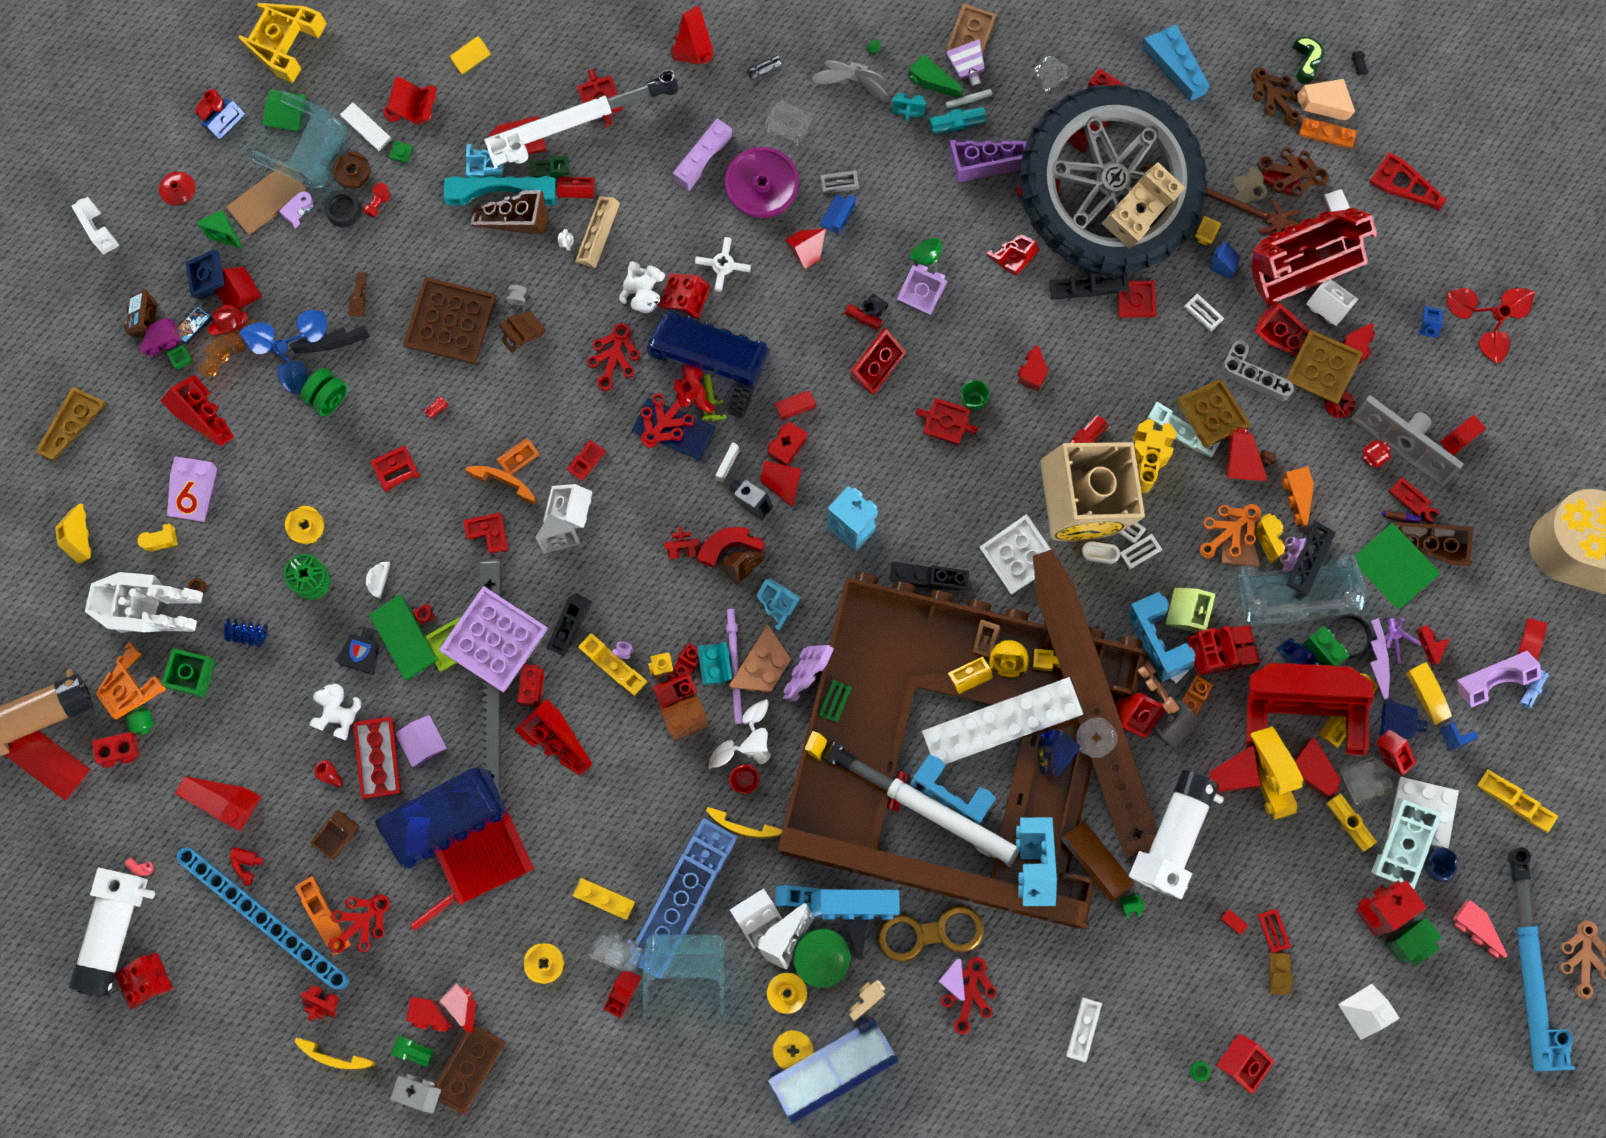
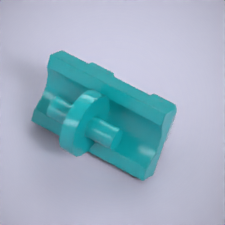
(908, 107)

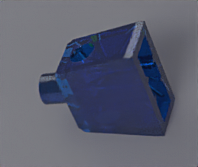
(1401, 720)

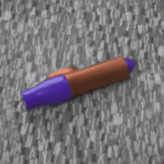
(1401, 516)

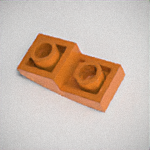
(1196, 694)

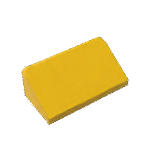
(470, 55)
(970, 675)

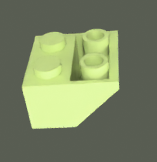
(1190, 609)

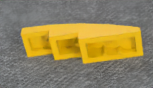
(1517, 801)

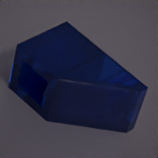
(1296, 653)

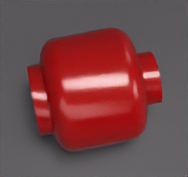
(1376, 453)

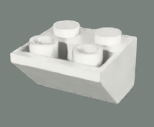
(756, 916)

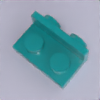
(715, 663)

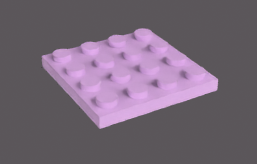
(493, 639)

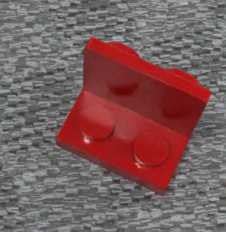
(685, 294)

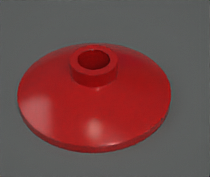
(178, 195)

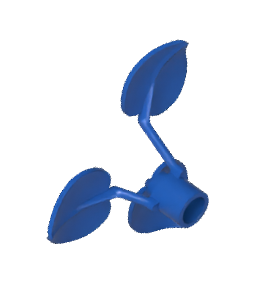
(259, 340)

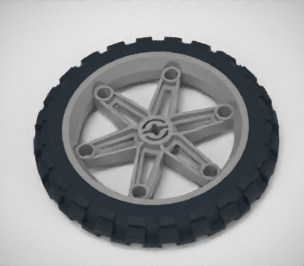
(1039, 176)

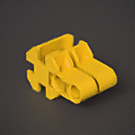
(1152, 451)

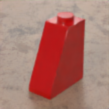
(1243, 457)
(1317, 769)
(1238, 772)

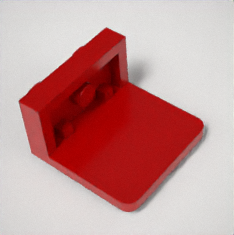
(411, 101)
(143, 980)

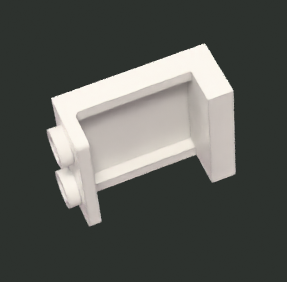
(101, 238)

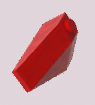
(693, 40)
(1281, 329)
(551, 731)

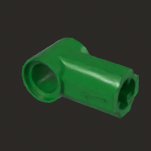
(409, 1050)

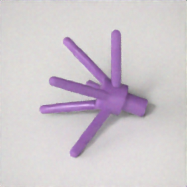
(1396, 632)

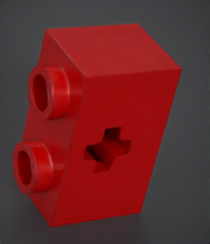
(786, 454)

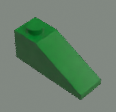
(933, 78)

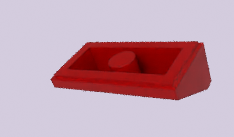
(575, 187)
(795, 405)

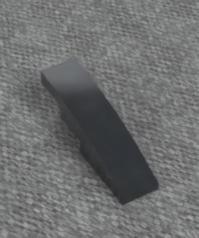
(1089, 286)
(333, 340)

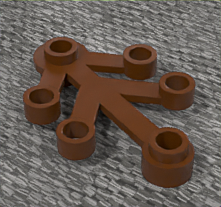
(1263, 78)
(1295, 172)

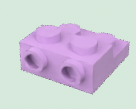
(922, 288)

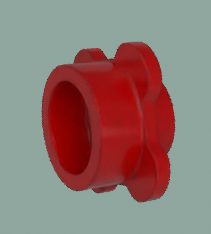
(421, 610)

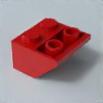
(427, 1012)

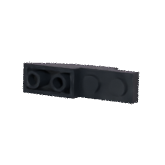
(930, 577)

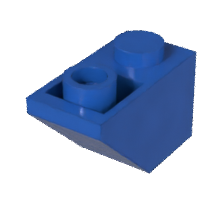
(1225, 260)

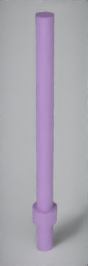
(732, 629)

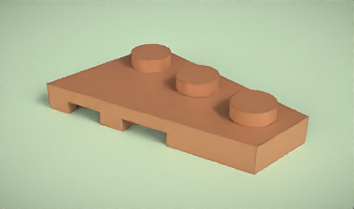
(1248, 553)

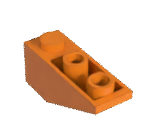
(1300, 490)

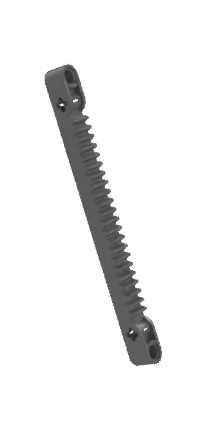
(492, 573)

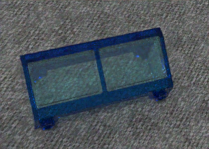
(832, 1070)

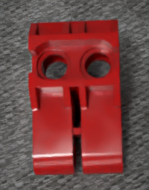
(1223, 649)

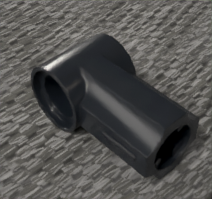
(874, 305)

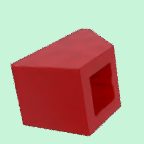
(1360, 340)
(1034, 371)
(674, 690)
(622, 993)

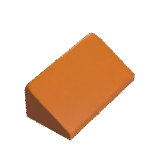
(518, 456)

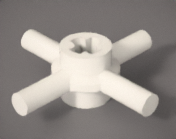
(728, 266)

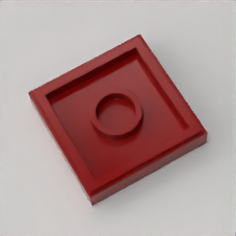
(1138, 300)

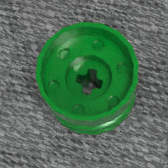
(307, 587)

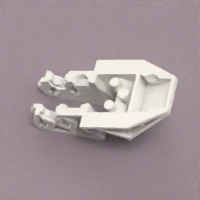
(131, 601)

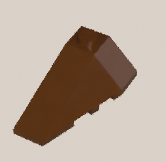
(517, 214)
(741, 564)

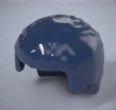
(1441, 864)

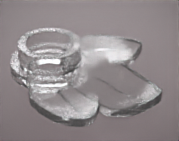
(1048, 72)

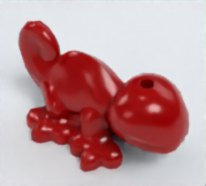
(692, 389)

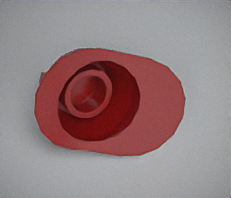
(227, 320)

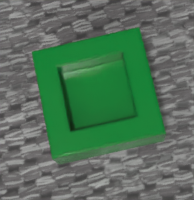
(401, 152)
(179, 357)

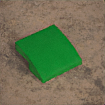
(280, 114)

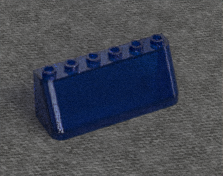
(708, 348)
(441, 816)

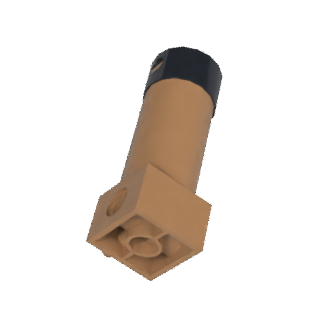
(43, 708)

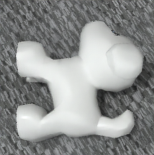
(640, 282)
(330, 698)

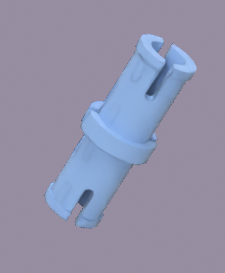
(1533, 690)

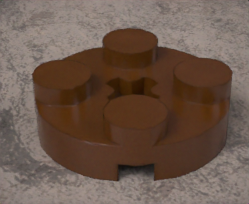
(355, 179)

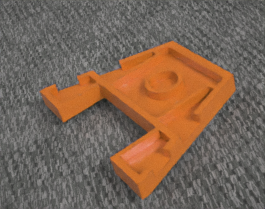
(120, 690)

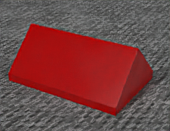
(877, 362)

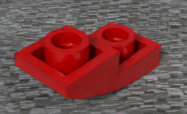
(686, 662)

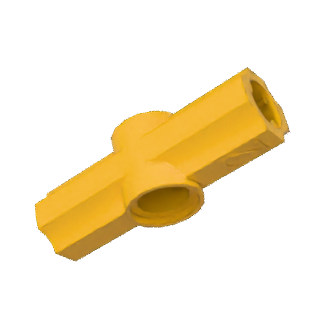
(1359, 833)

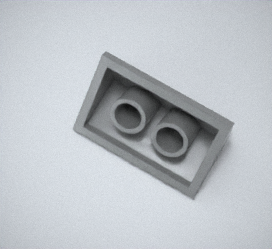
(556, 535)

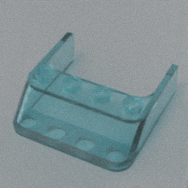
(316, 148)
(684, 958)

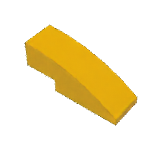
(1429, 693)

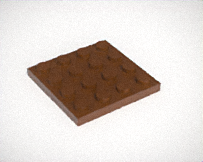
(450, 320)

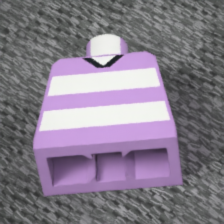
(968, 61)

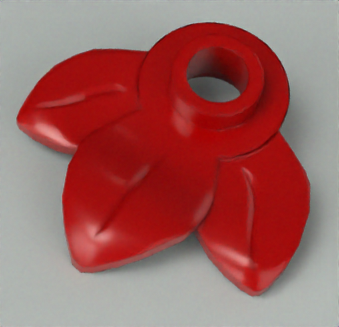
(210, 101)

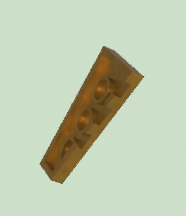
(71, 419)

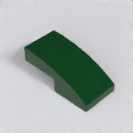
(555, 167)

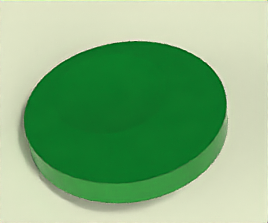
(821, 958)

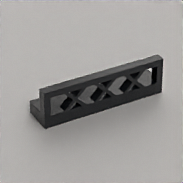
(1315, 560)

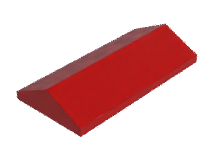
(48, 763)

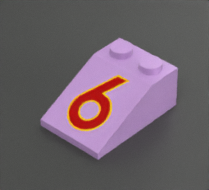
(190, 488)

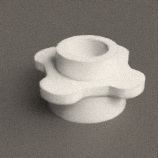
(565, 239)

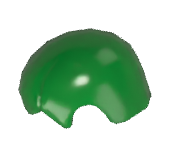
(975, 395)

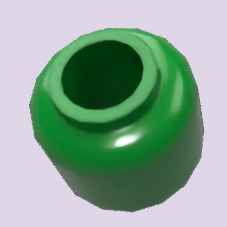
(139, 720)

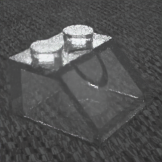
(617, 952)

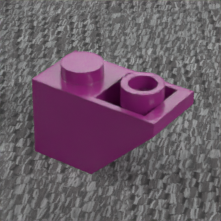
(160, 336)

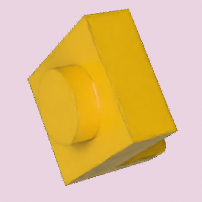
(1207, 230)
(660, 664)

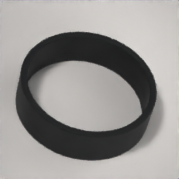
(1364, 624)

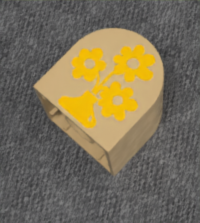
(1572, 541)

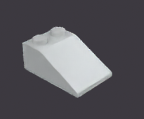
(781, 938)

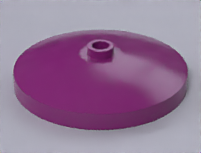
(761, 167)

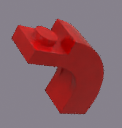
(725, 539)

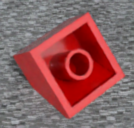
(1245, 1063)

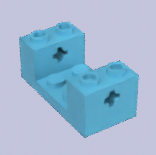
(849, 521)
(1037, 880)

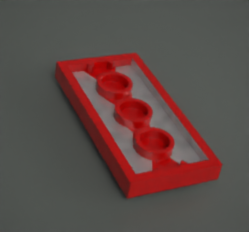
(377, 758)

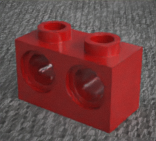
(115, 744)
(1396, 752)

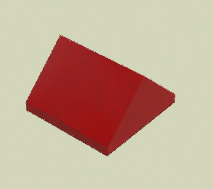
(238, 288)

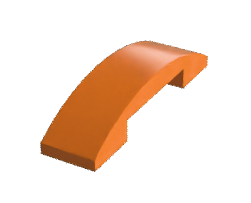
(482, 472)

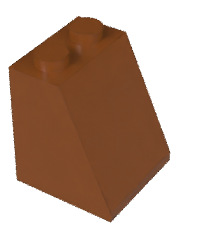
(684, 717)

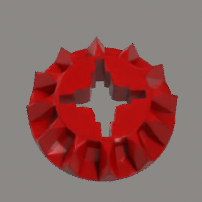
(1347, 408)

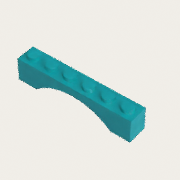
(463, 190)

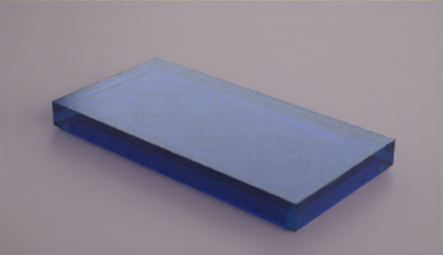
(694, 439)

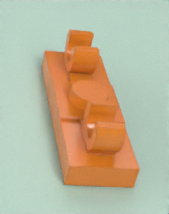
(1327, 133)

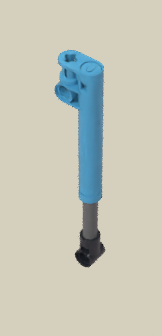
(1545, 1048)

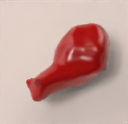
(327, 773)

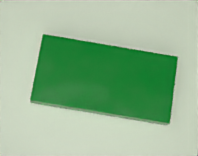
(403, 637)

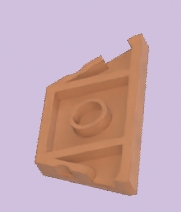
(763, 665)

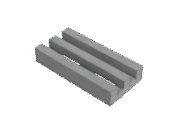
(839, 182)

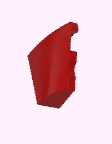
(781, 480)

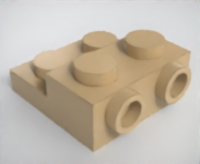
(869, 995)

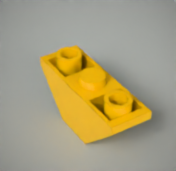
(73, 535)

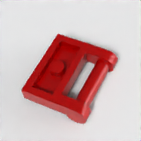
(392, 463)

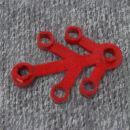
(614, 354)
(664, 421)
(361, 921)
(971, 992)

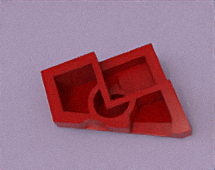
(1020, 250)

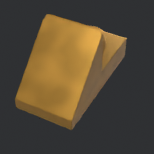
(1279, 974)

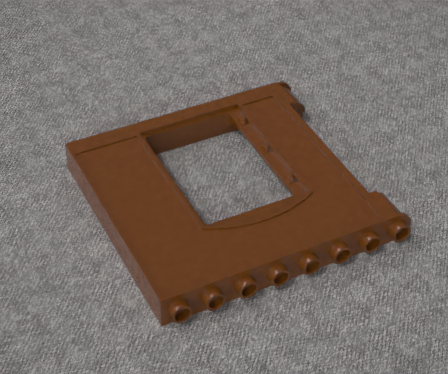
(885, 650)

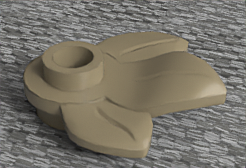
(1247, 185)

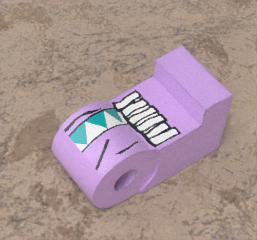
(296, 208)

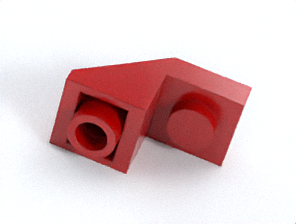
(1463, 435)

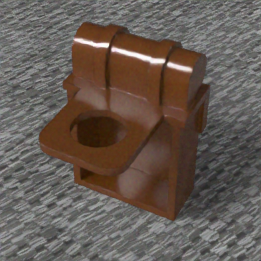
(521, 329)
(335, 834)

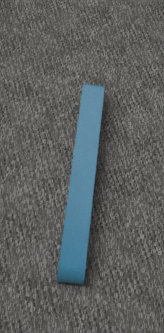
(253, 916)

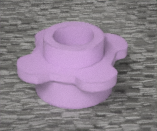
(623, 650)

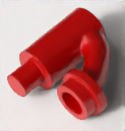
(245, 857)

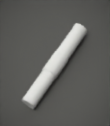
(968, 99)

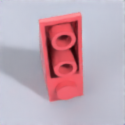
(1478, 925)

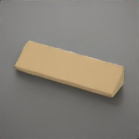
(598, 231)

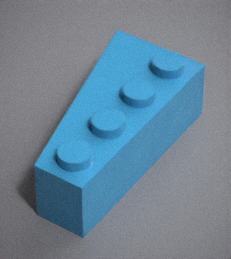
(1176, 60)
(855, 904)

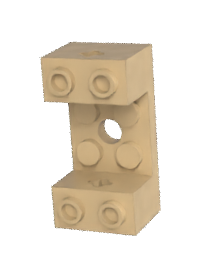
(1154, 193)

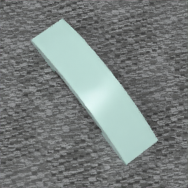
(1185, 433)

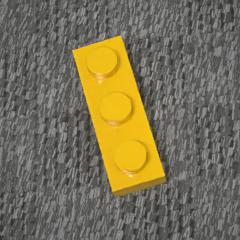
(604, 899)

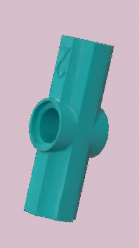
(957, 120)

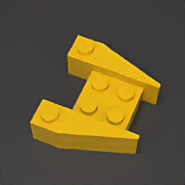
(276, 33)
(1277, 773)

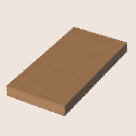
(264, 200)

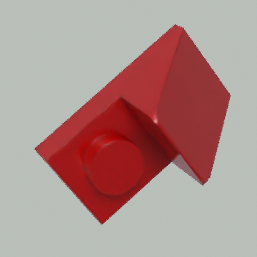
(1432, 650)

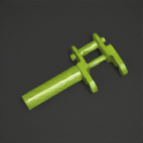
(710, 397)

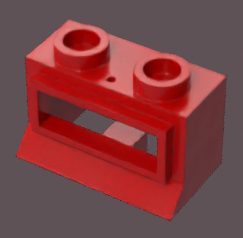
(530, 686)

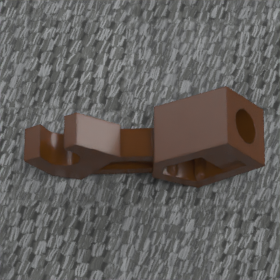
(357, 300)

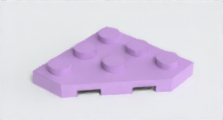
(812, 660)

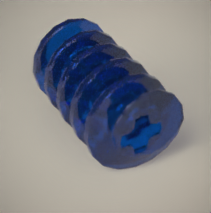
(245, 634)

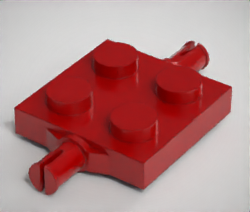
(598, 88)
(946, 421)

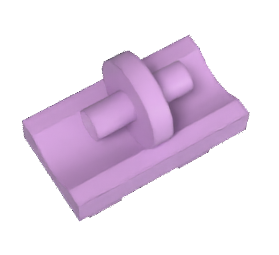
(1294, 548)

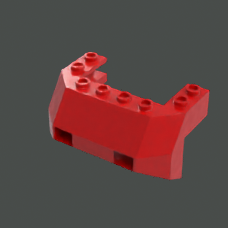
(1288, 265)
(1311, 691)

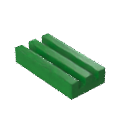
(841, 686)

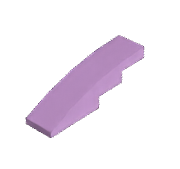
(1381, 665)

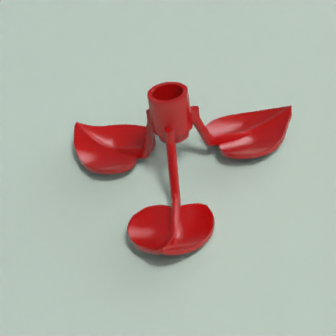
(1515, 303)

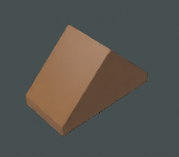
(986, 638)

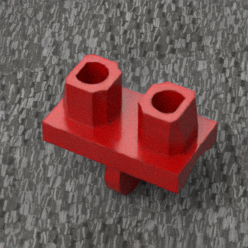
(673, 546)
(318, 1007)

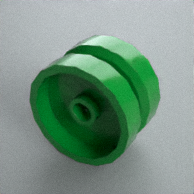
(323, 392)

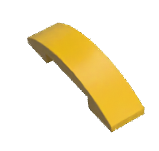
(612, 665)
(767, 832)
(310, 1049)

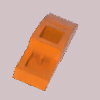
(319, 911)

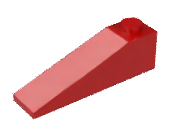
(190, 404)
(224, 801)

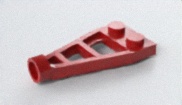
(1386, 173)

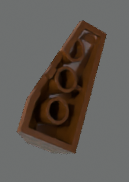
(1442, 541)

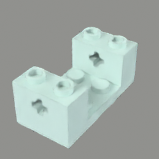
(1409, 822)

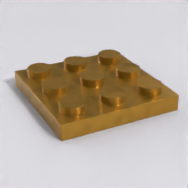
(1324, 367)
(1212, 412)

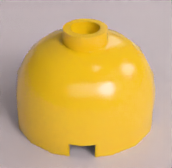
(1009, 658)

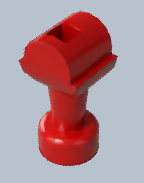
(381, 194)

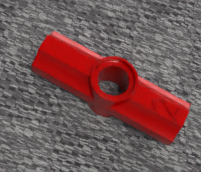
(1091, 431)

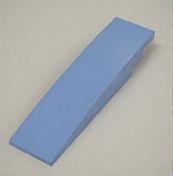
(689, 882)

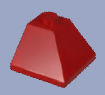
(1139, 713)

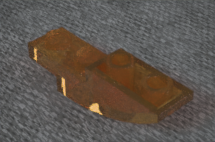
(220, 349)

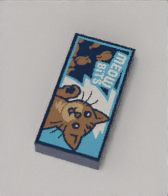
(193, 324)

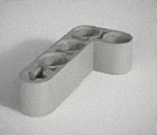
(1258, 374)

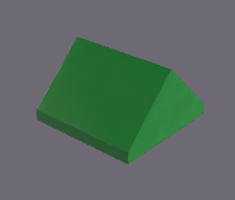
(219, 229)

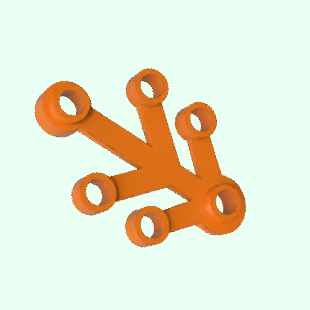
(1232, 529)

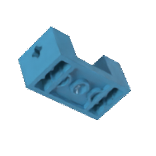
(1142, 616)
(925, 782)

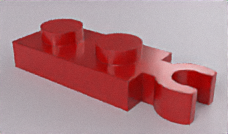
(1412, 499)

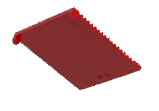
(485, 860)

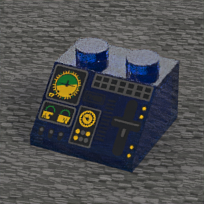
(1056, 752)

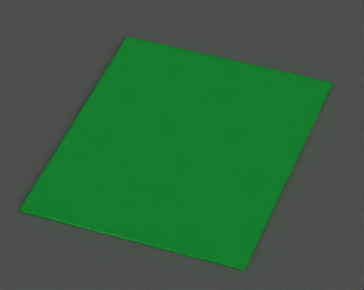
(1395, 566)

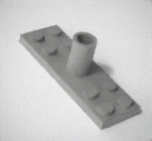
(1408, 439)

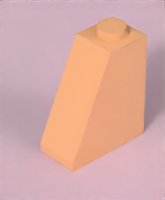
(1327, 99)

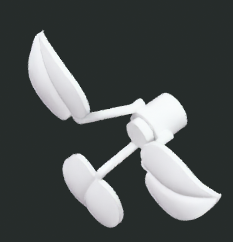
(753, 746)

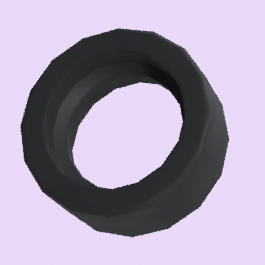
(348, 220)

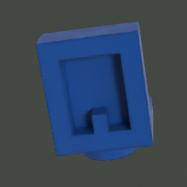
(1431, 321)

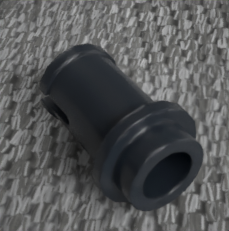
(1359, 62)

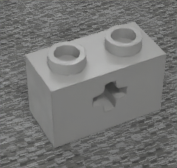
(415, 1093)

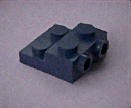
(204, 274)

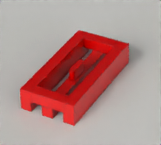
(1281, 928)

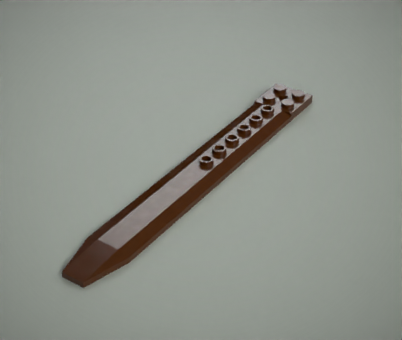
(1081, 663)

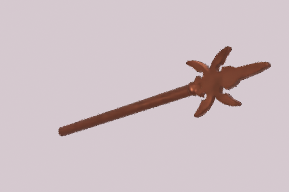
(1278, 221)

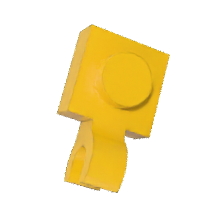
(1044, 660)

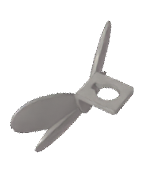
(841, 71)

